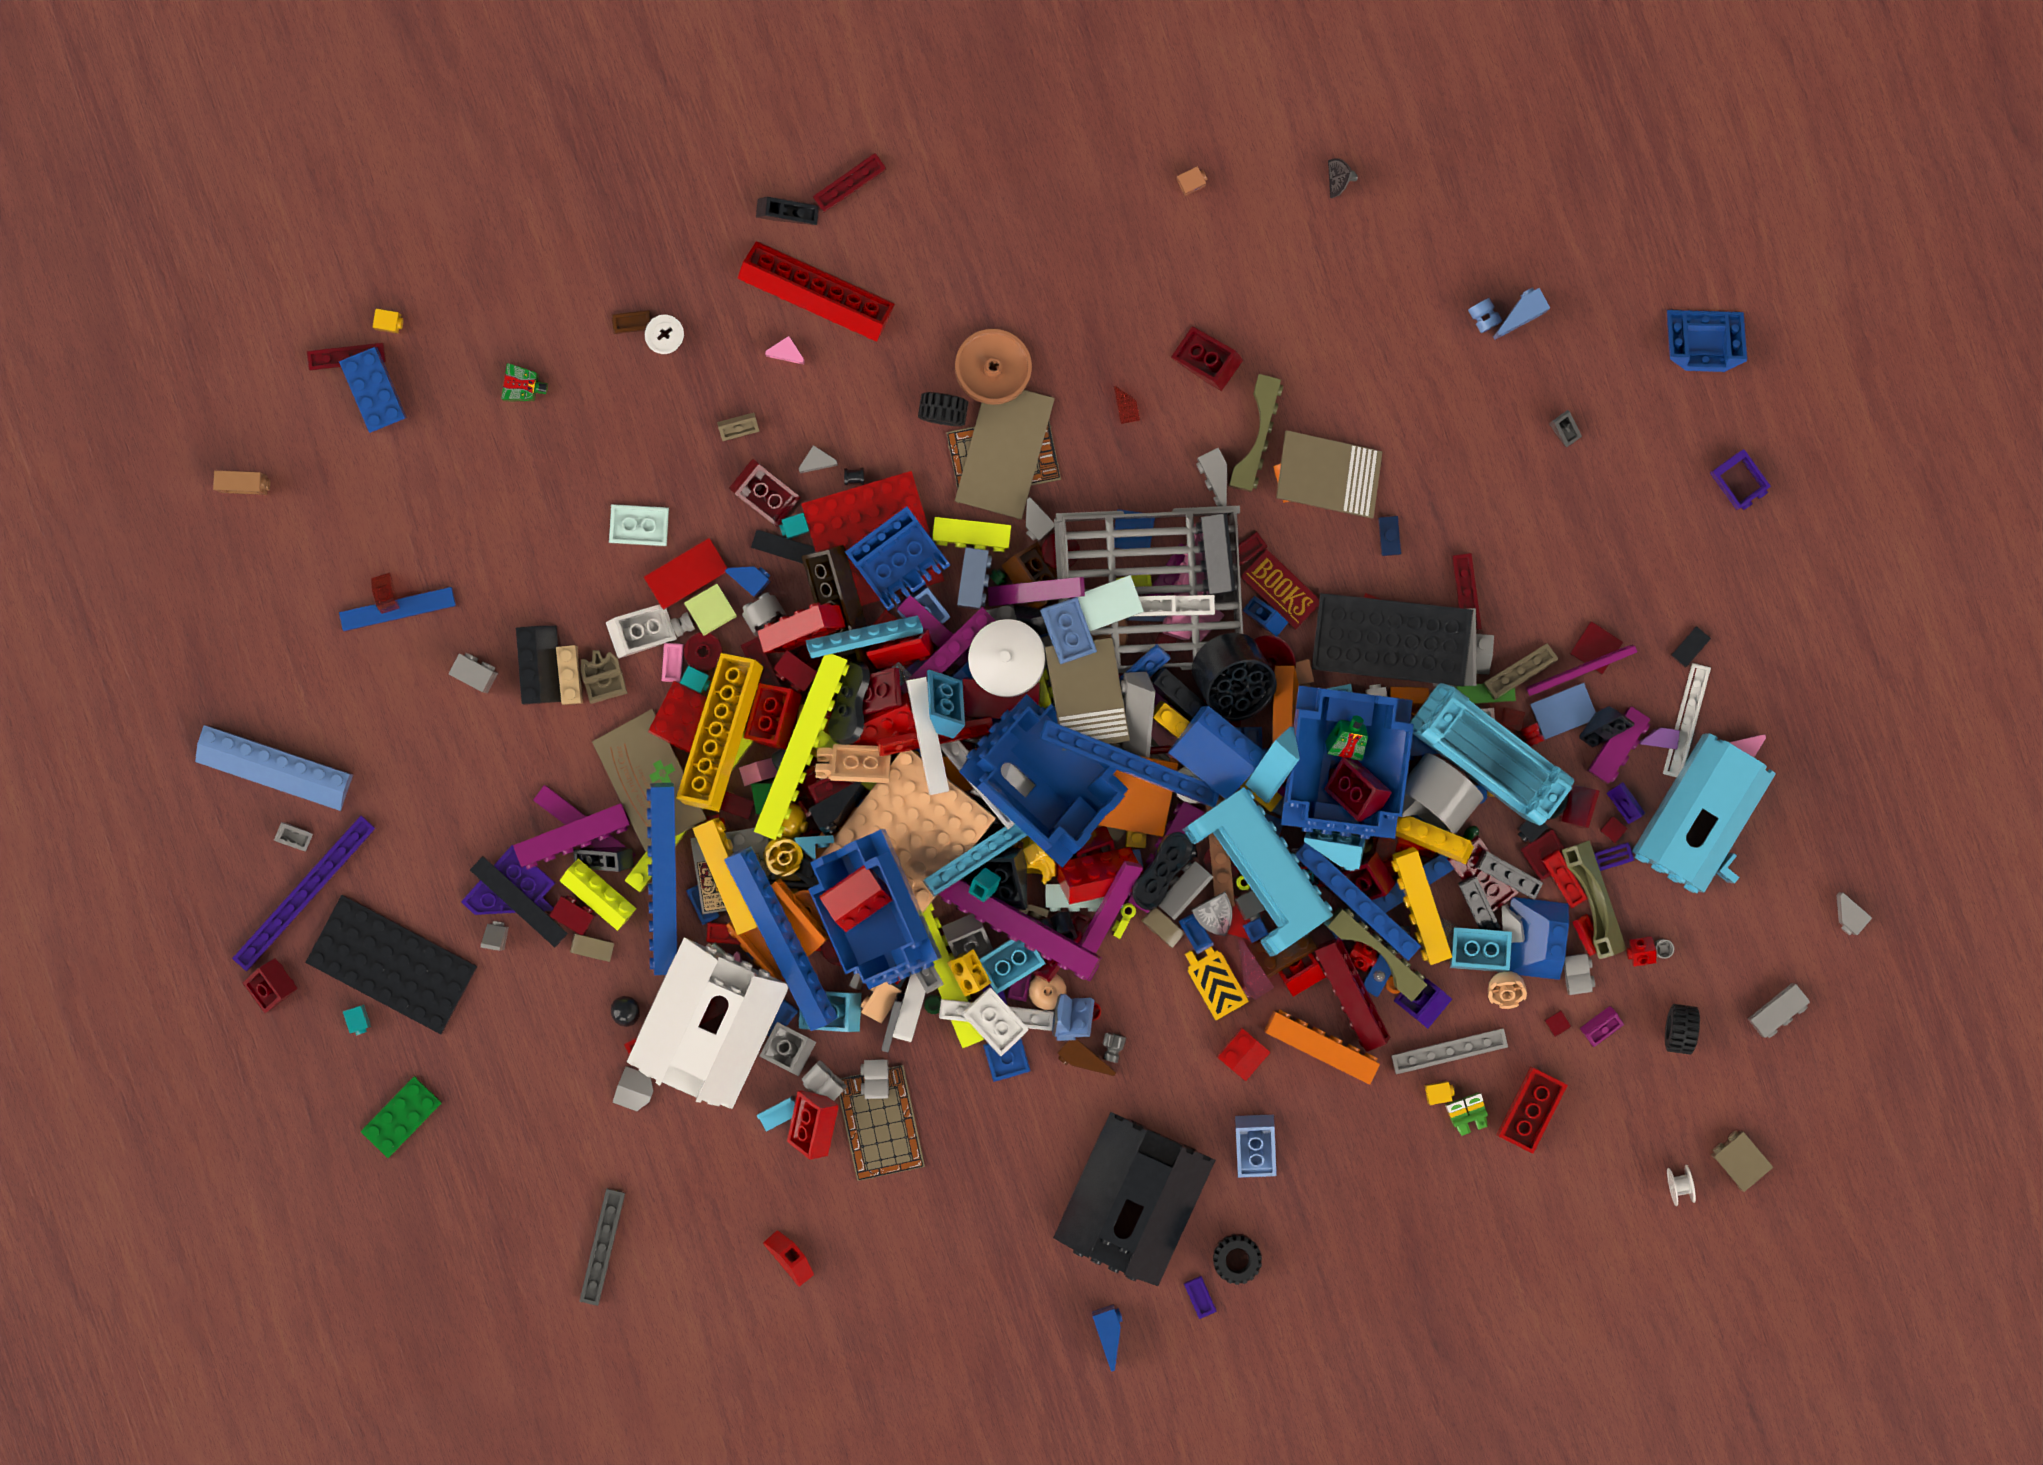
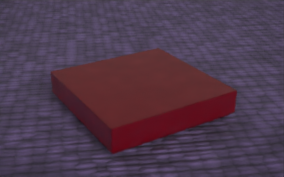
(1594, 644)
(1539, 849)

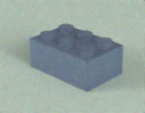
(974, 578)

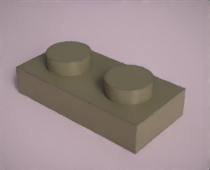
(738, 426)

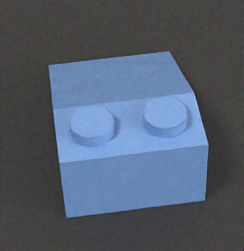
(1527, 308)
(1255, 1146)

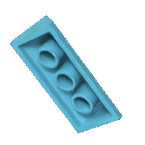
(1275, 766)

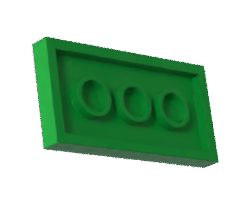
(401, 1117)

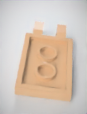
(853, 764)

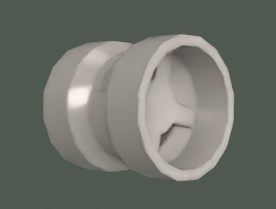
(682, 624)
(1666, 948)

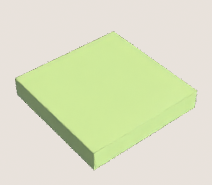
(710, 609)

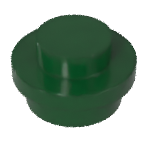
(998, 577)
(932, 1004)

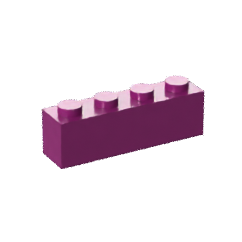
(1616, 748)

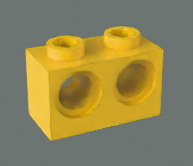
(969, 972)

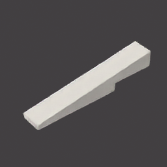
(1177, 605)

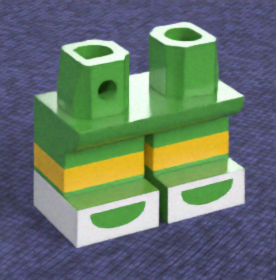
(1476, 1112)

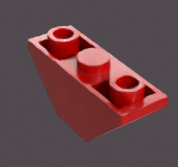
(789, 1257)

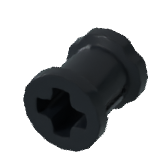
(854, 476)

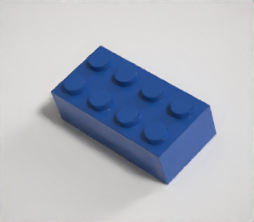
(373, 389)

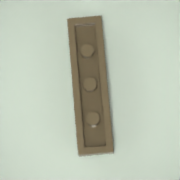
(1520, 671)

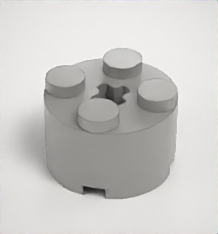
(762, 612)

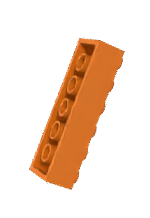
(1321, 1047)

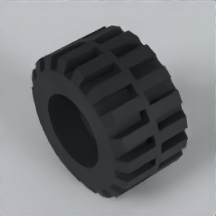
(943, 409)
(1682, 1029)
(1237, 1276)

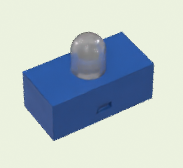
(1377, 976)

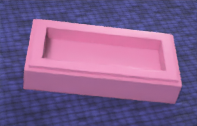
(672, 662)

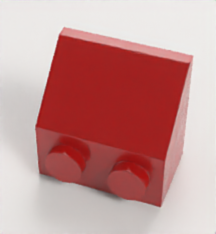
(1302, 975)
(1243, 1054)

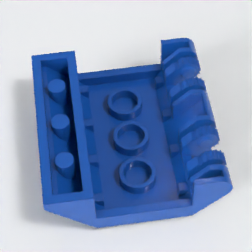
(896, 557)

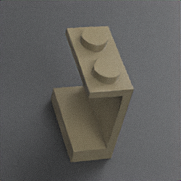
(1741, 1160)

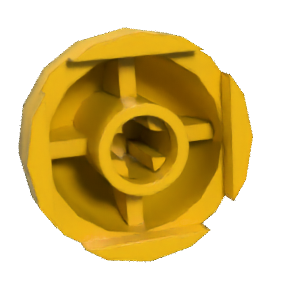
(796, 823)
(782, 856)

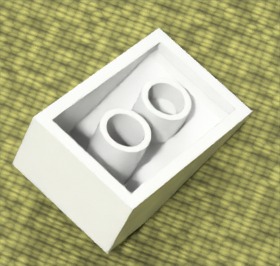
(640, 630)

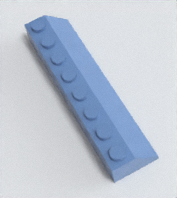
(272, 767)

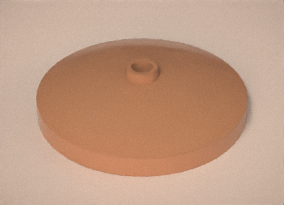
(993, 350)

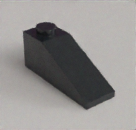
(786, 211)
(605, 858)

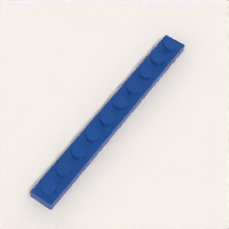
(1128, 763)

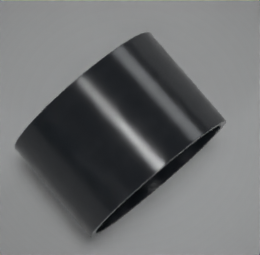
(1223, 666)

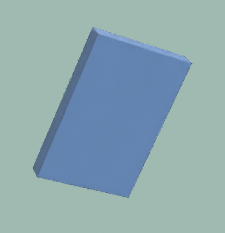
(1068, 630)
(1563, 711)

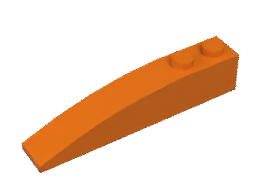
(1284, 700)

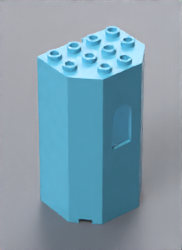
(1722, 783)

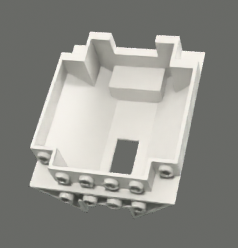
(692, 1058)

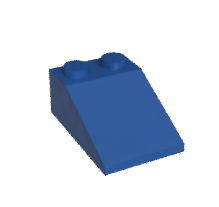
(1108, 1327)

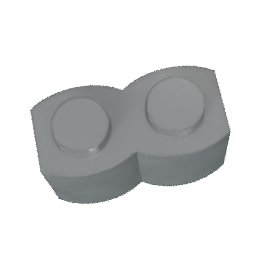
(1578, 974)
(876, 1079)
(823, 1081)

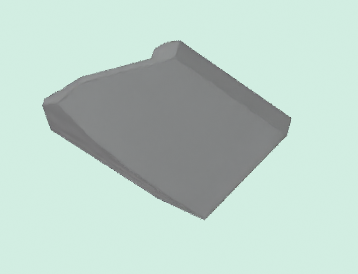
(633, 1089)

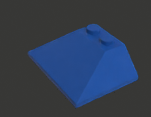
(1706, 339)
(1545, 938)

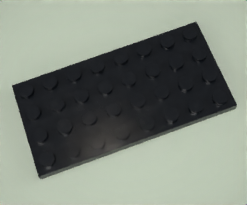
(1392, 639)
(391, 964)

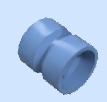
(1481, 310)

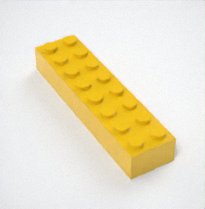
(719, 732)

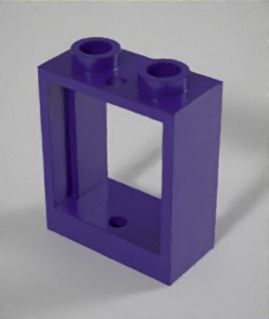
(1760, 492)

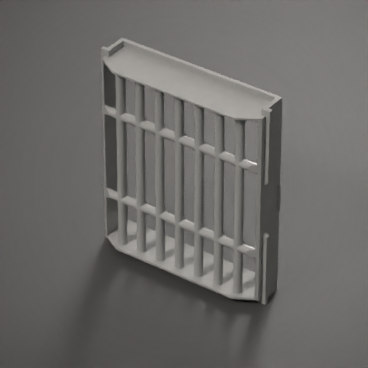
(1063, 572)

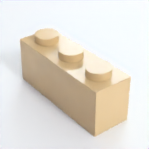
(569, 675)

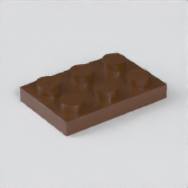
(1285, 958)

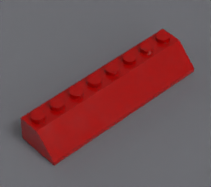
(815, 291)

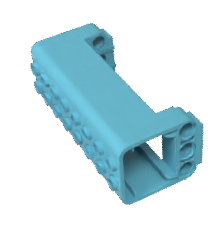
(1491, 754)
(1265, 866)

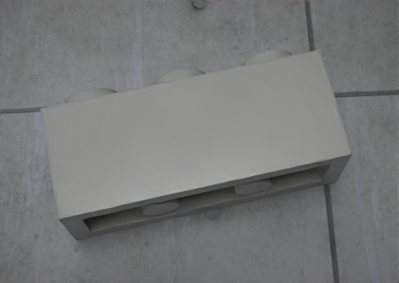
(1779, 1011)

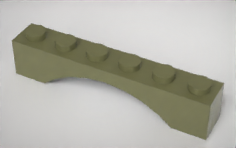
(1265, 394)
(1583, 864)
(1404, 979)

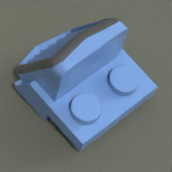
(1072, 1017)

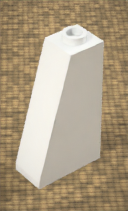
(910, 1010)

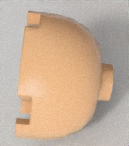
(1507, 989)
(1046, 1000)

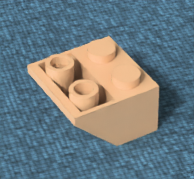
(880, 1001)

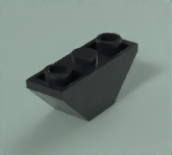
(1032, 618)
(1604, 726)

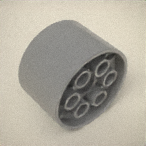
(1443, 792)

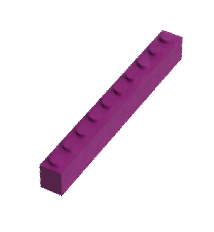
(1024, 928)

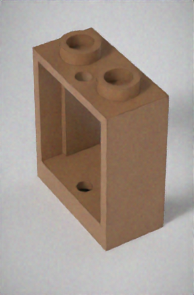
(241, 482)

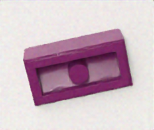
(1602, 1026)

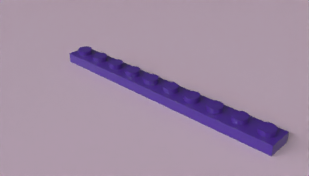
(304, 893)

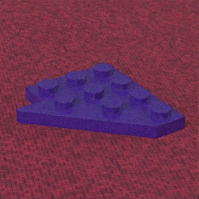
(531, 881)

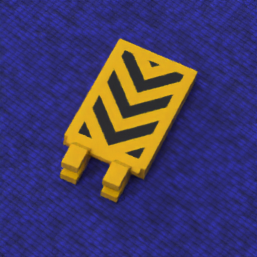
(1216, 983)

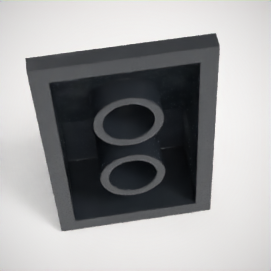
(836, 809)

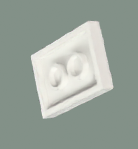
(995, 1021)

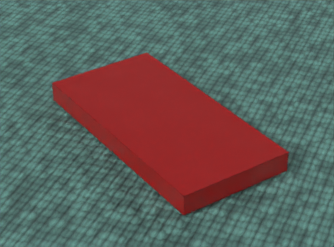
(686, 574)

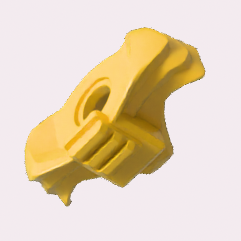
(1038, 861)

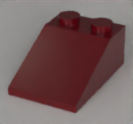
(1207, 358)
(764, 492)
(1580, 806)

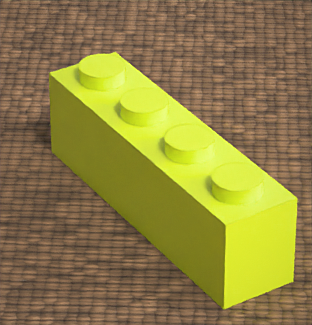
(971, 533)
(597, 894)

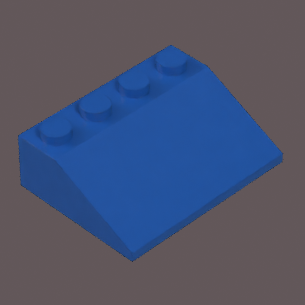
(1217, 752)

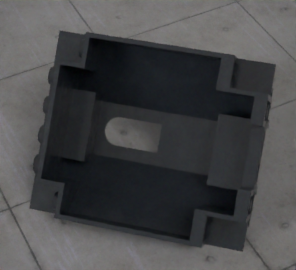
(1147, 1170)

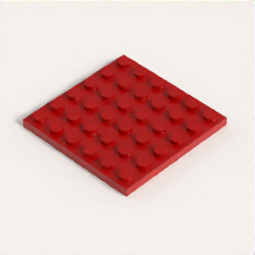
(857, 512)

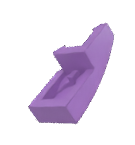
(1662, 738)

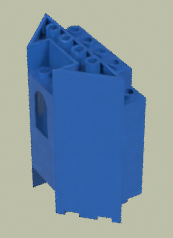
(1385, 757)
(1069, 790)
(892, 938)

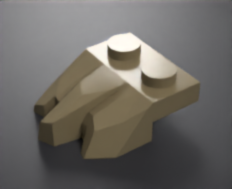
(603, 677)

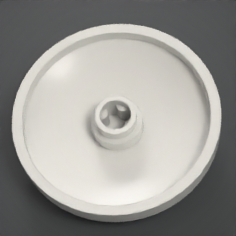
(1007, 658)

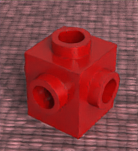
(1642, 951)
(1363, 955)

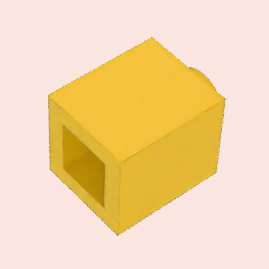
(387, 321)
(1439, 1092)

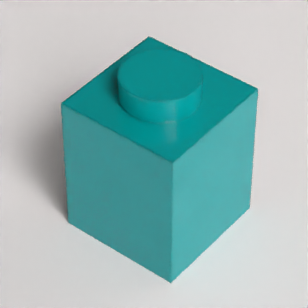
(794, 526)
(695, 680)
(984, 885)
(357, 1020)

